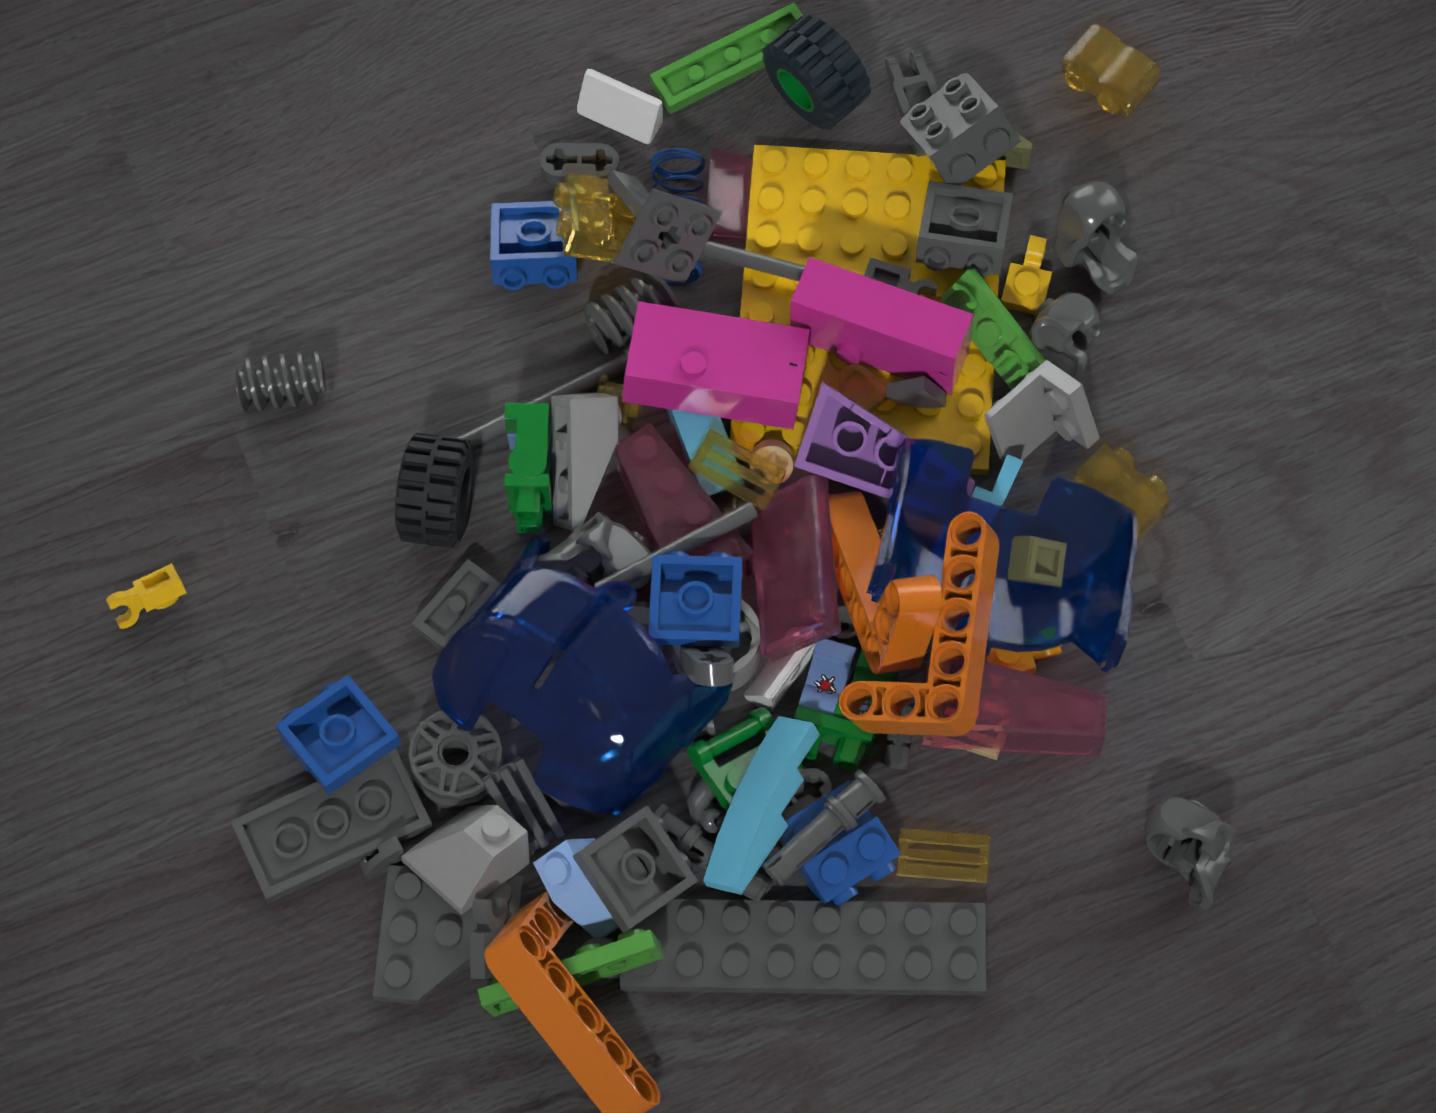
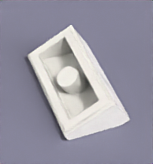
(620, 107)
(777, 678)

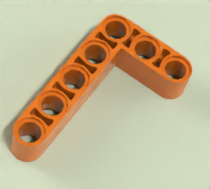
(902, 622)
(947, 647)
(564, 1013)

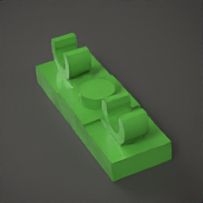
(994, 329)

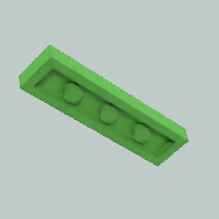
(720, 61)
(588, 966)

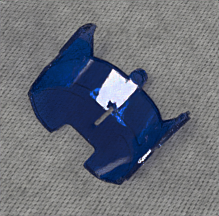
(1025, 617)
(608, 705)

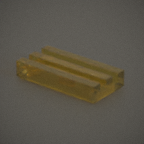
(744, 454)
(938, 871)

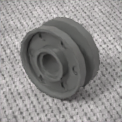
(450, 784)

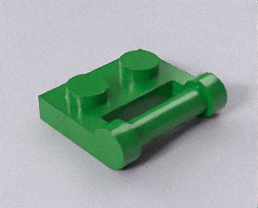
(726, 779)

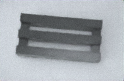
(541, 838)

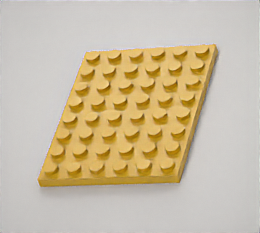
(844, 213)

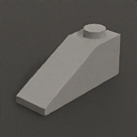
(581, 449)

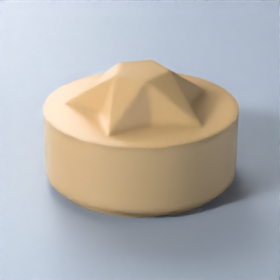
(777, 453)

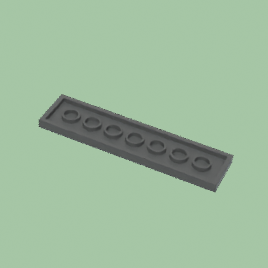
(815, 948)

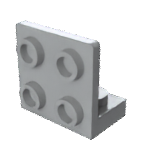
(1037, 408)

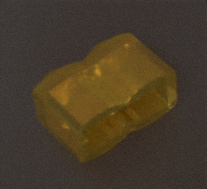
(1110, 71)

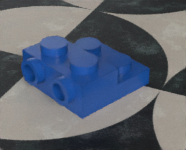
(527, 246)
(696, 599)
(337, 734)
(847, 857)

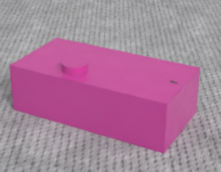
(881, 324)
(715, 365)

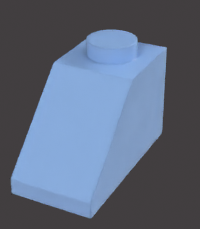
(572, 890)

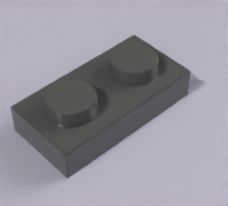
(454, 604)

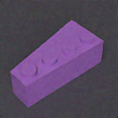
(850, 444)

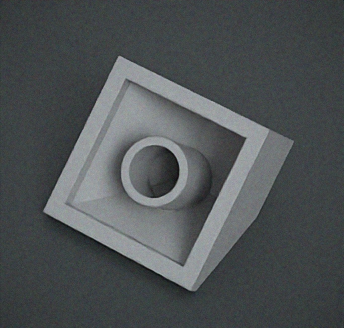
(470, 855)

